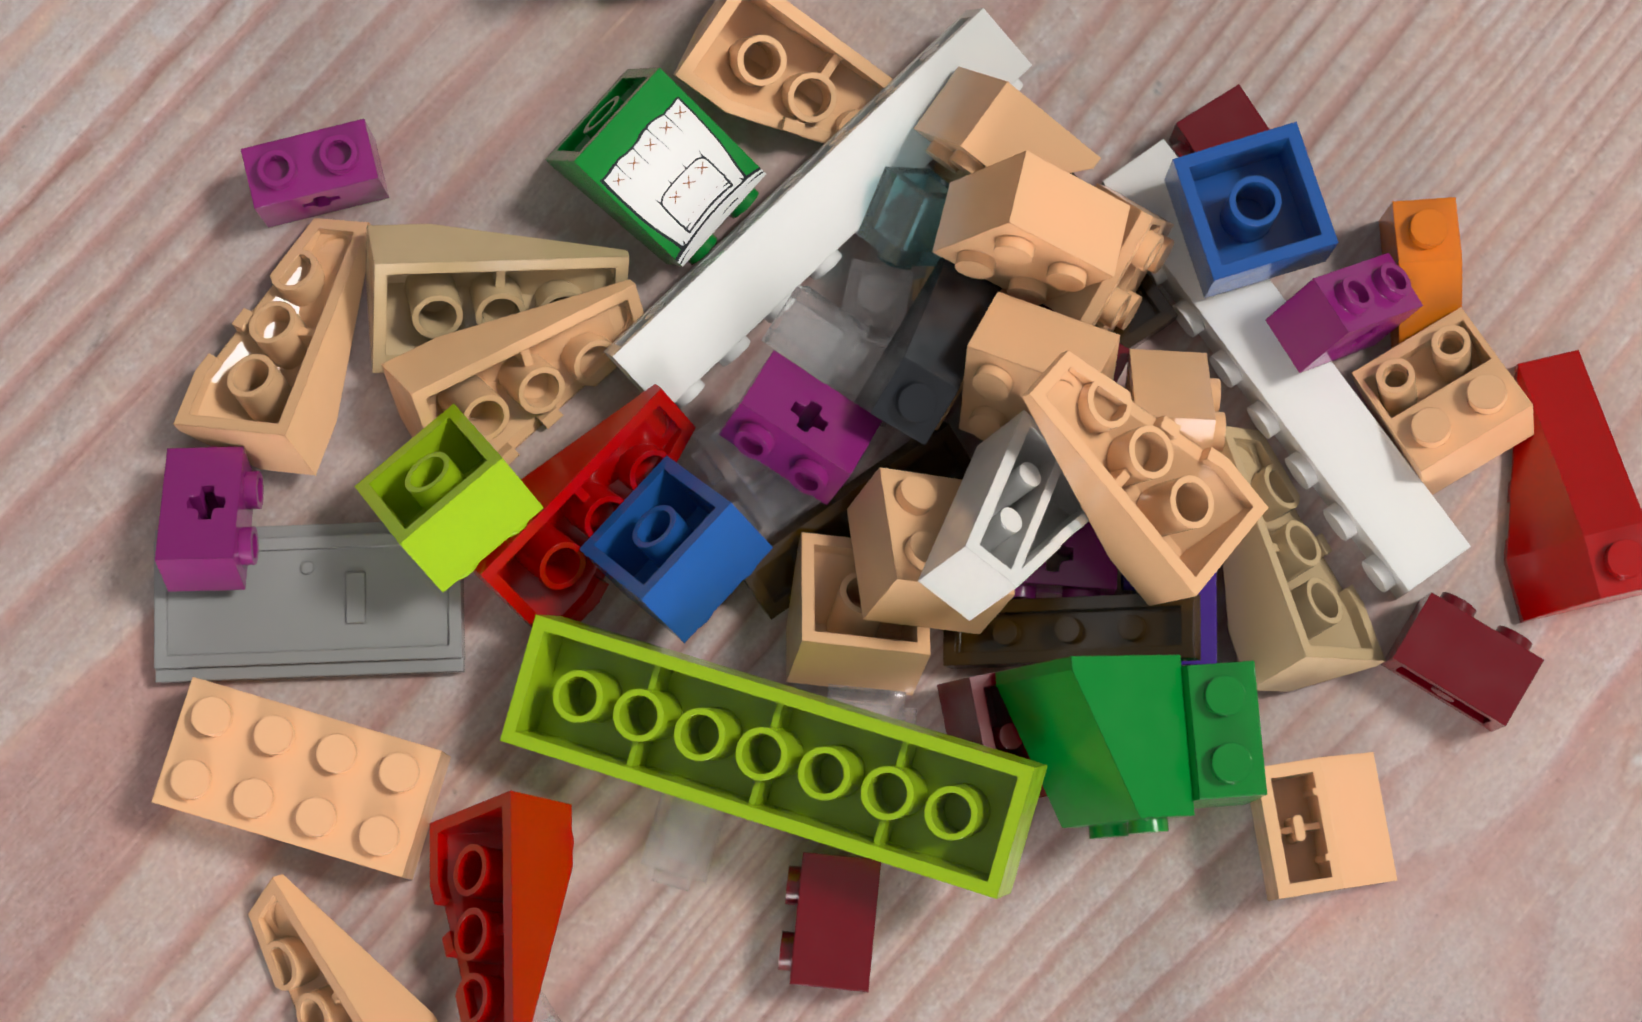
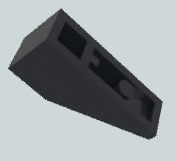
(928, 353)

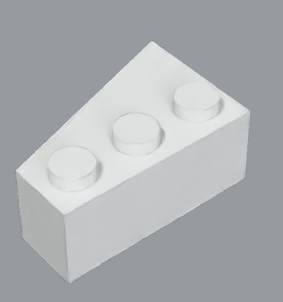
(1003, 520)

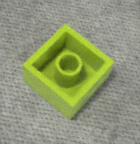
(448, 498)

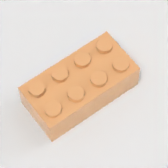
(302, 778)

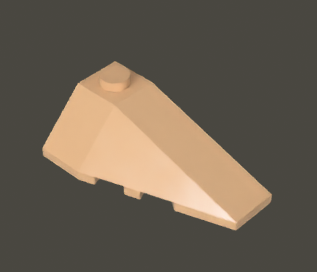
(288, 361)
(323, 965)

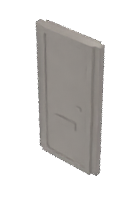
(313, 608)

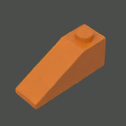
(1427, 246)

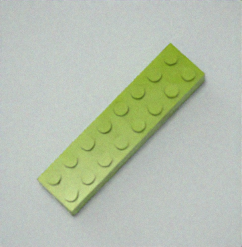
(775, 754)

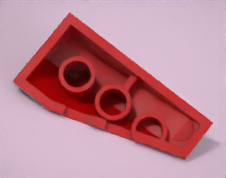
(580, 489)
(1570, 499)
(503, 890)

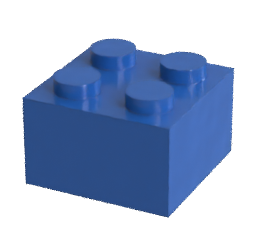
(1250, 209)
(676, 548)

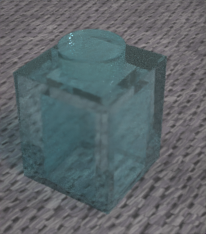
(905, 216)

